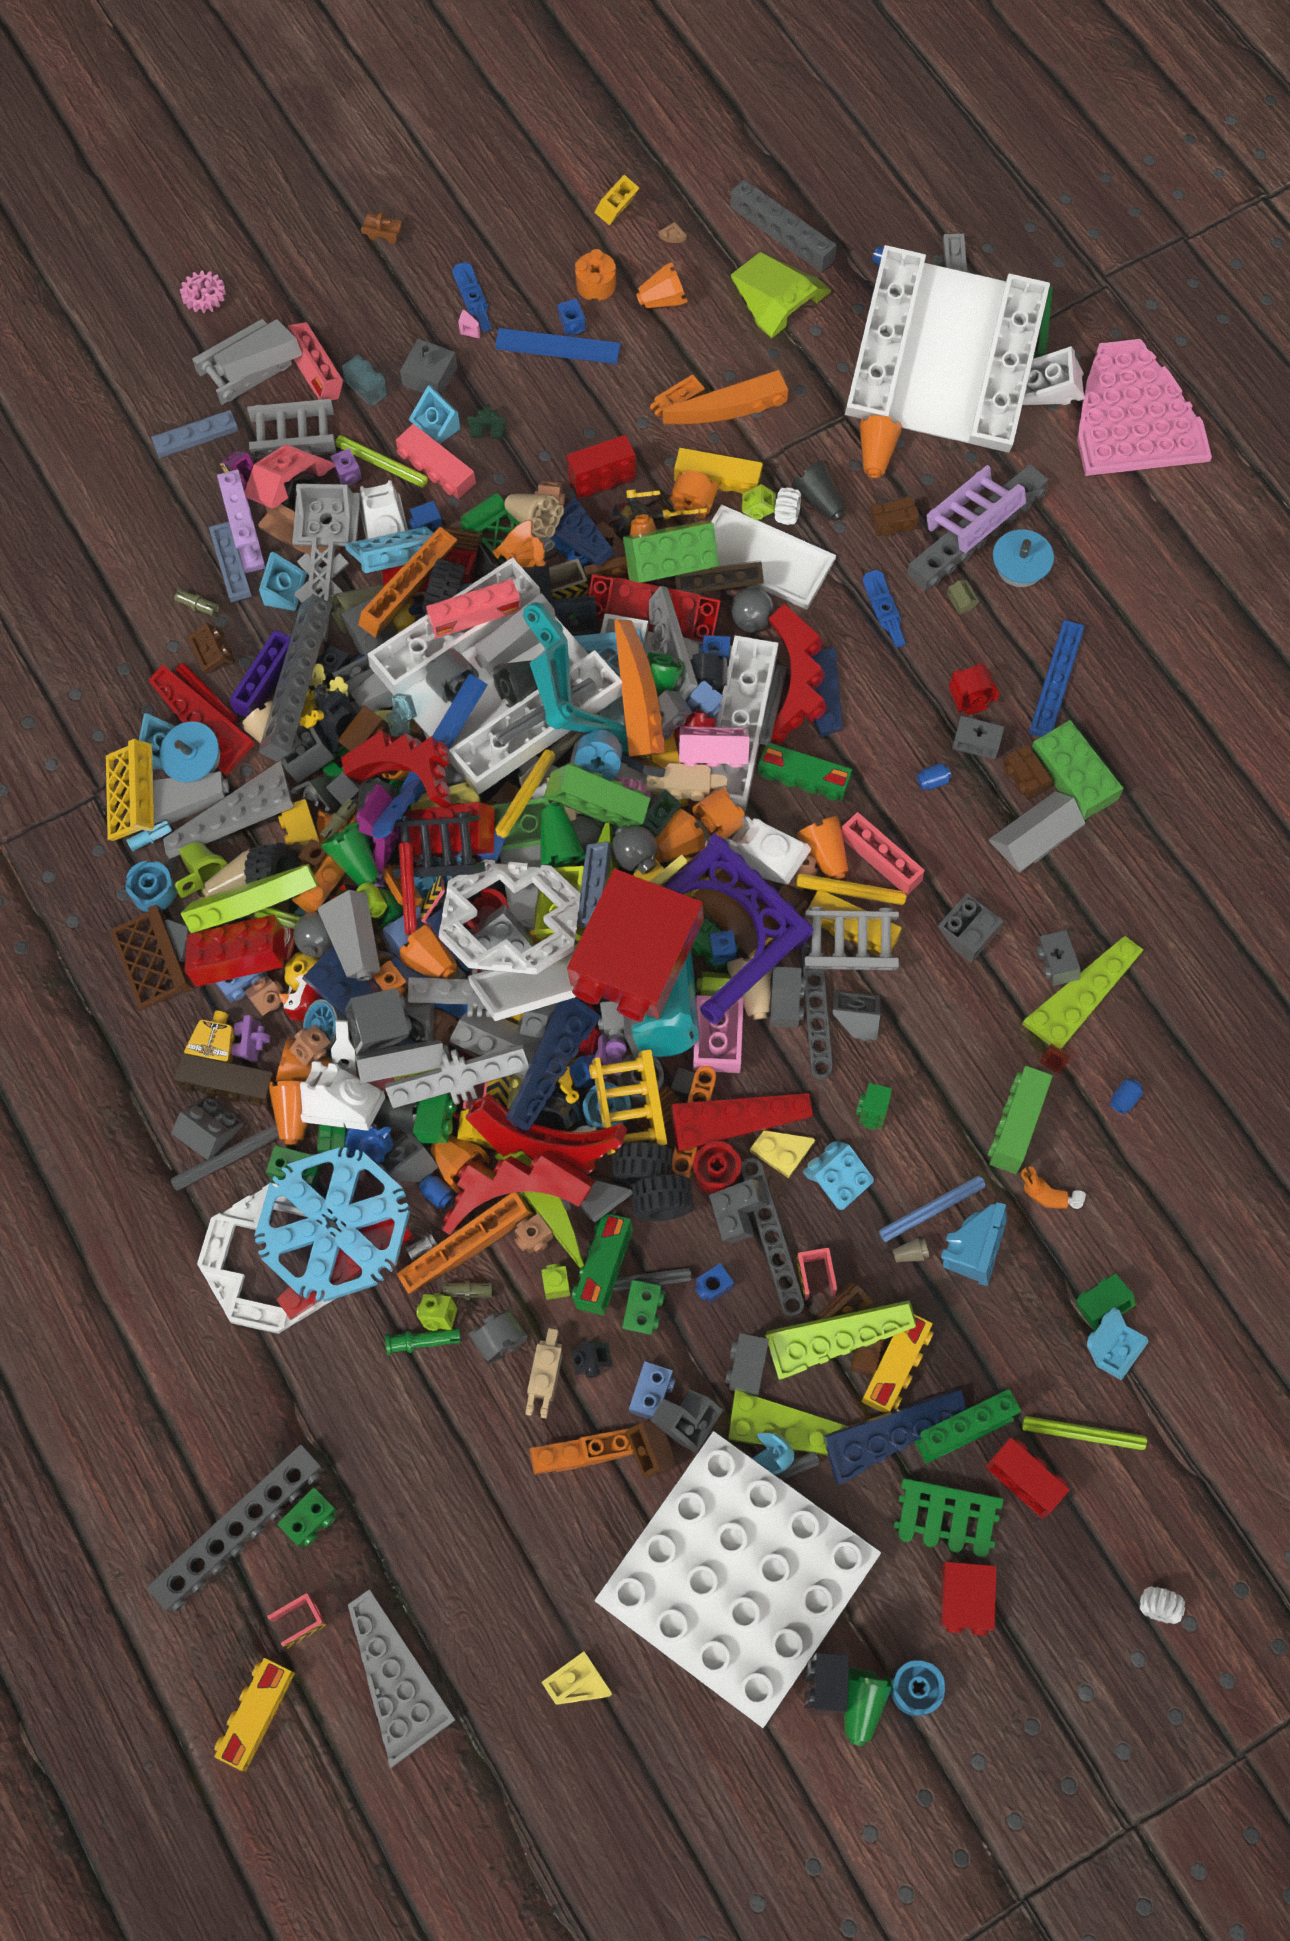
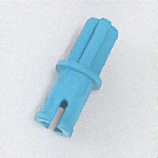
(149, 836)

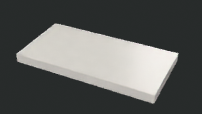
(789, 564)
(515, 993)

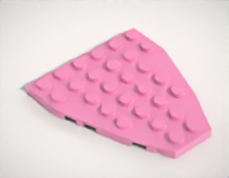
(1136, 414)

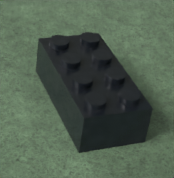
(828, 1685)

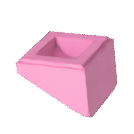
(468, 325)

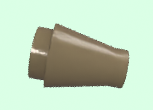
(912, 1251)

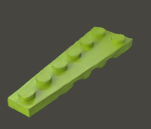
(1072, 1005)
(817, 1341)
(756, 1415)

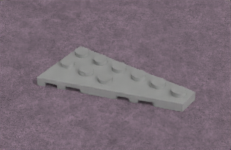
(669, 639)
(251, 803)
(401, 1692)

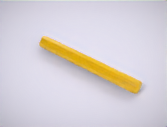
(525, 793)
(851, 889)

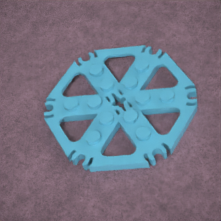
(325, 1245)

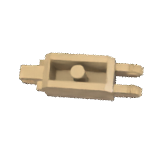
(687, 781)
(544, 1373)

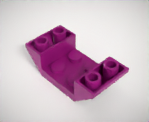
(374, 806)

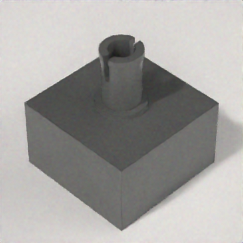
(427, 366)

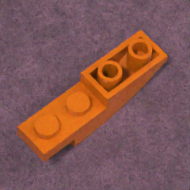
(580, 1452)

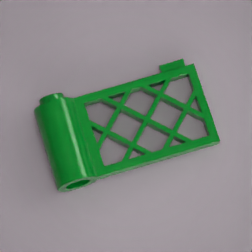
(484, 516)

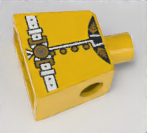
(212, 1039)

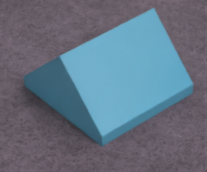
(435, 416)
(281, 582)
(154, 731)

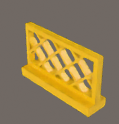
(139, 790)

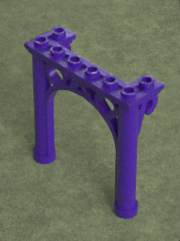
(719, 855)

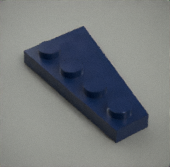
(829, 690)

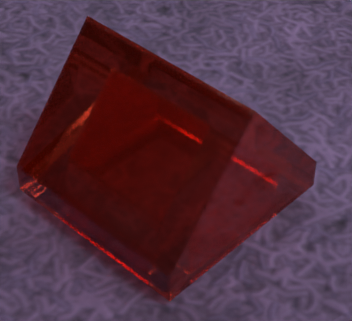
(1055, 1059)

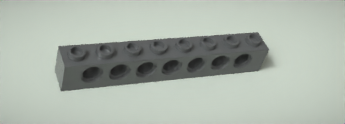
(927, 576)
(295, 678)
(163, 1586)

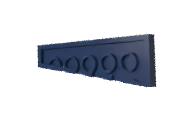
(565, 1032)

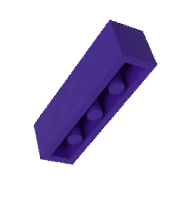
(261, 676)

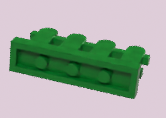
(960, 1511)

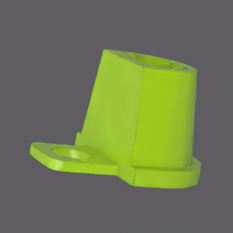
(201, 865)

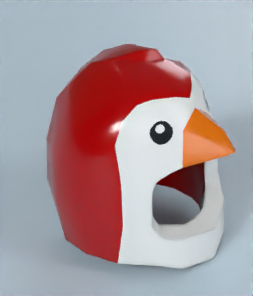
(298, 1002)

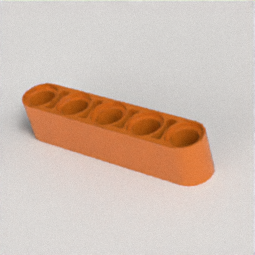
(698, 1090)

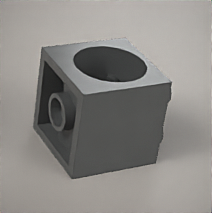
(377, 1020)

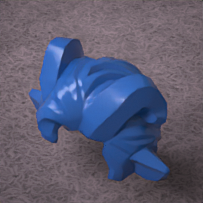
(372, 1142)

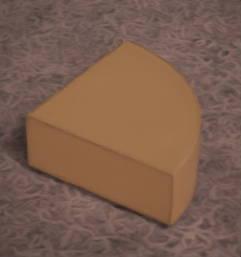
(672, 234)

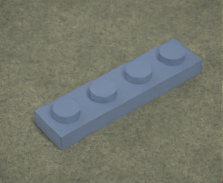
(194, 433)
(230, 562)
(594, 879)

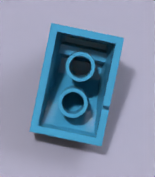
(976, 1244)

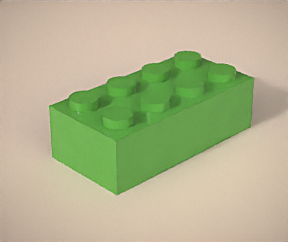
(671, 551)
(1077, 769)
(596, 796)
(527, 828)
(1020, 1119)

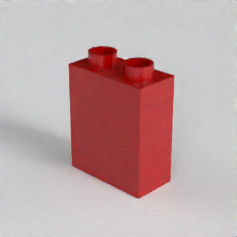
(634, 946)

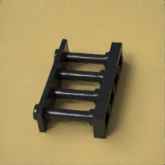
(448, 866)

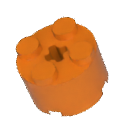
(595, 275)
(693, 492)
(719, 814)

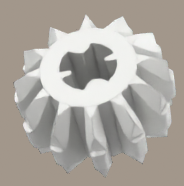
(787, 506)
(1162, 1605)

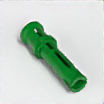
(411, 1341)

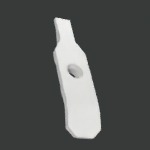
(344, 1048)

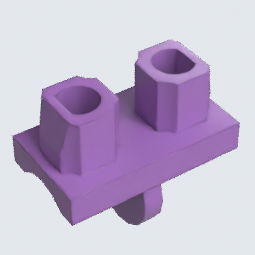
(252, 1039)
(610, 1052)

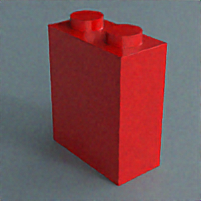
(968, 1598)

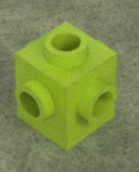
(758, 502)
(437, 1312)

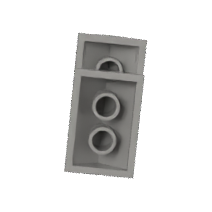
(1039, 830)

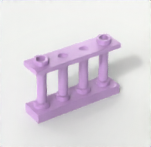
(241, 521)
(984, 523)

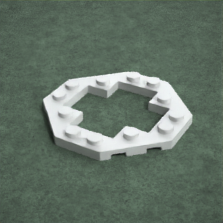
(504, 955)
(228, 1284)

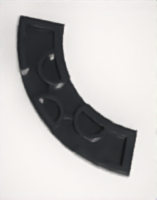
(643, 765)

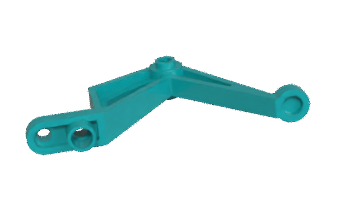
(556, 686)

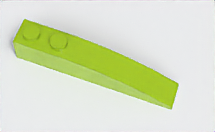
(247, 898)
(552, 1212)

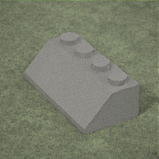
(485, 1036)

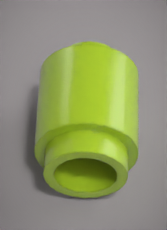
(375, 899)

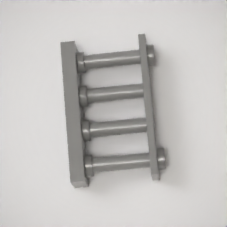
(205, 363)
(315, 445)
(862, 960)

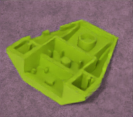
(775, 290)

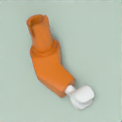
(1046, 1196)

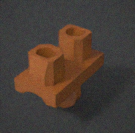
(380, 226)

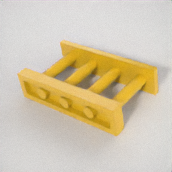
(647, 1087)

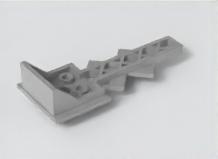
(312, 507)

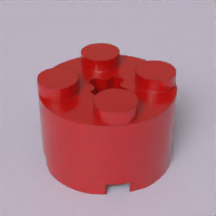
(973, 689)
(704, 1163)

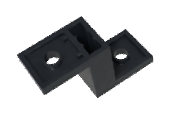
(565, 607)

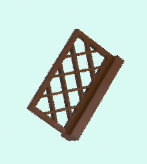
(173, 965)

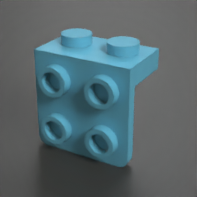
(839, 1174)
(1115, 1345)

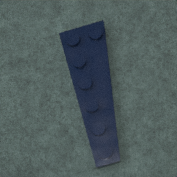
(331, 982)
(873, 1440)

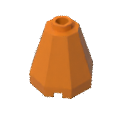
(662, 289)
(679, 838)
(428, 955)
(454, 1155)

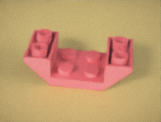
(280, 466)

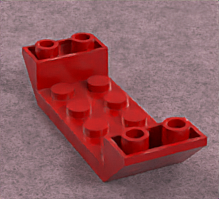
(626, 598)

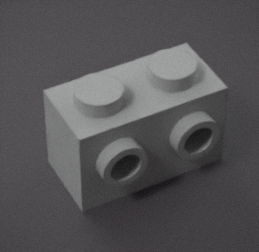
(611, 1021)

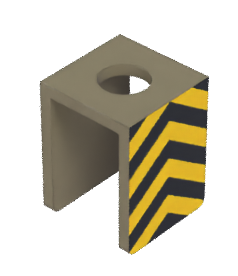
(567, 571)

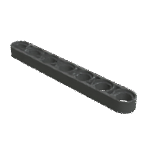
(816, 1013)
(774, 1248)

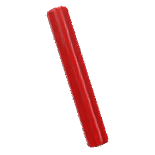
(204, 691)
(408, 887)

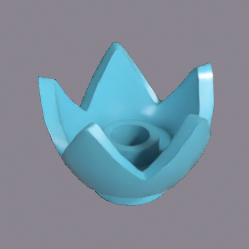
(777, 1455)

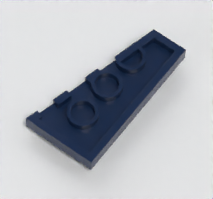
(581, 534)

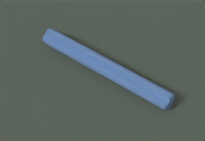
(932, 1208)

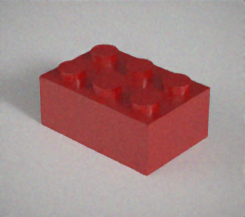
(601, 466)
(1028, 1477)

